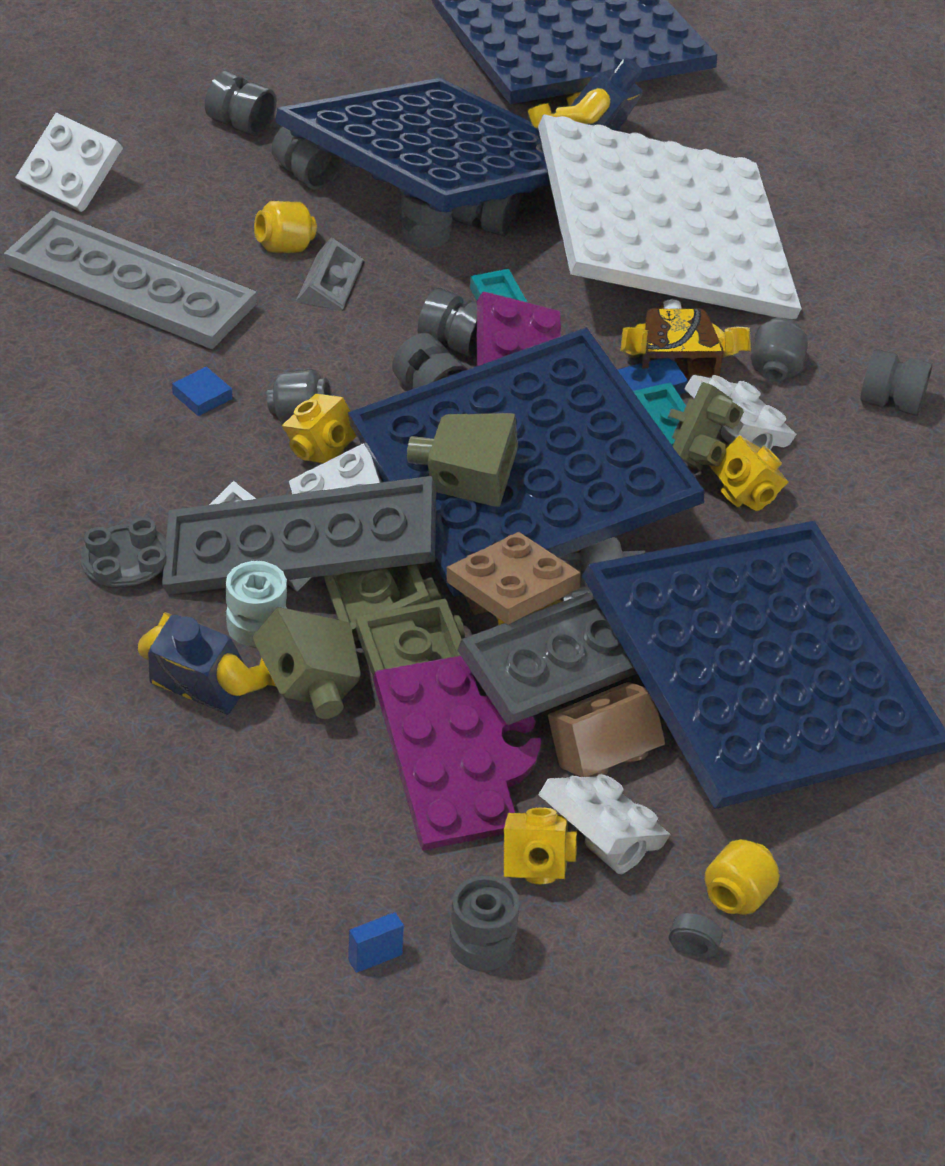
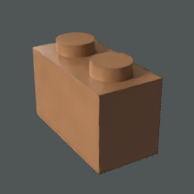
(606, 730)

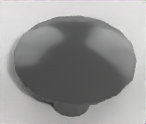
(124, 553)

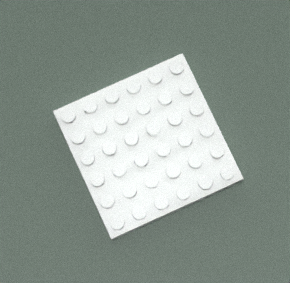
(666, 218)

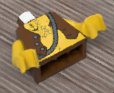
(684, 338)

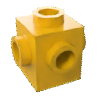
(319, 428)
(750, 474)
(538, 845)

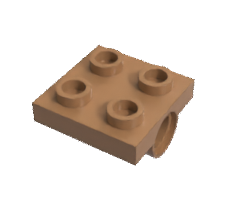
(513, 577)

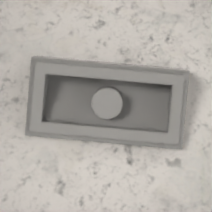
(331, 276)

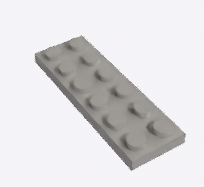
(131, 279)

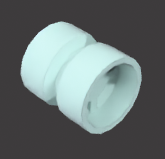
(251, 597)

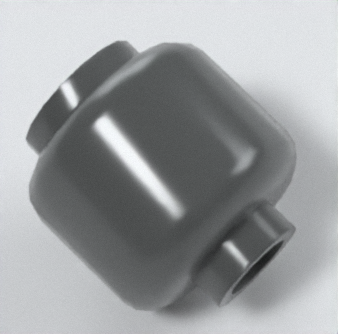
(779, 348)
(294, 388)

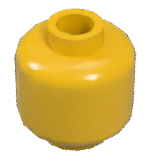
(284, 227)
(741, 877)

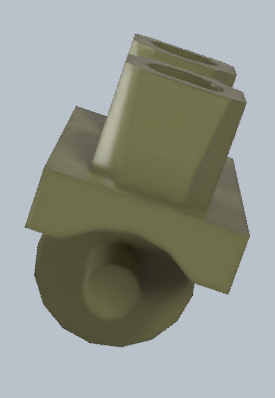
(700, 424)

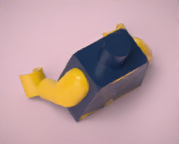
(604, 100)
(199, 663)

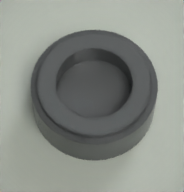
(695, 935)

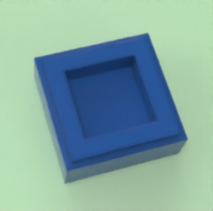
(202, 391)
(375, 942)

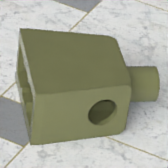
(469, 455)
(309, 658)

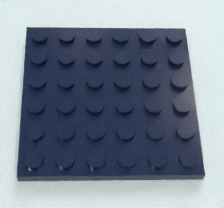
(561, 44)
(427, 141)
(583, 460)
(765, 662)

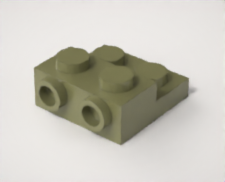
(380, 590)
(410, 635)

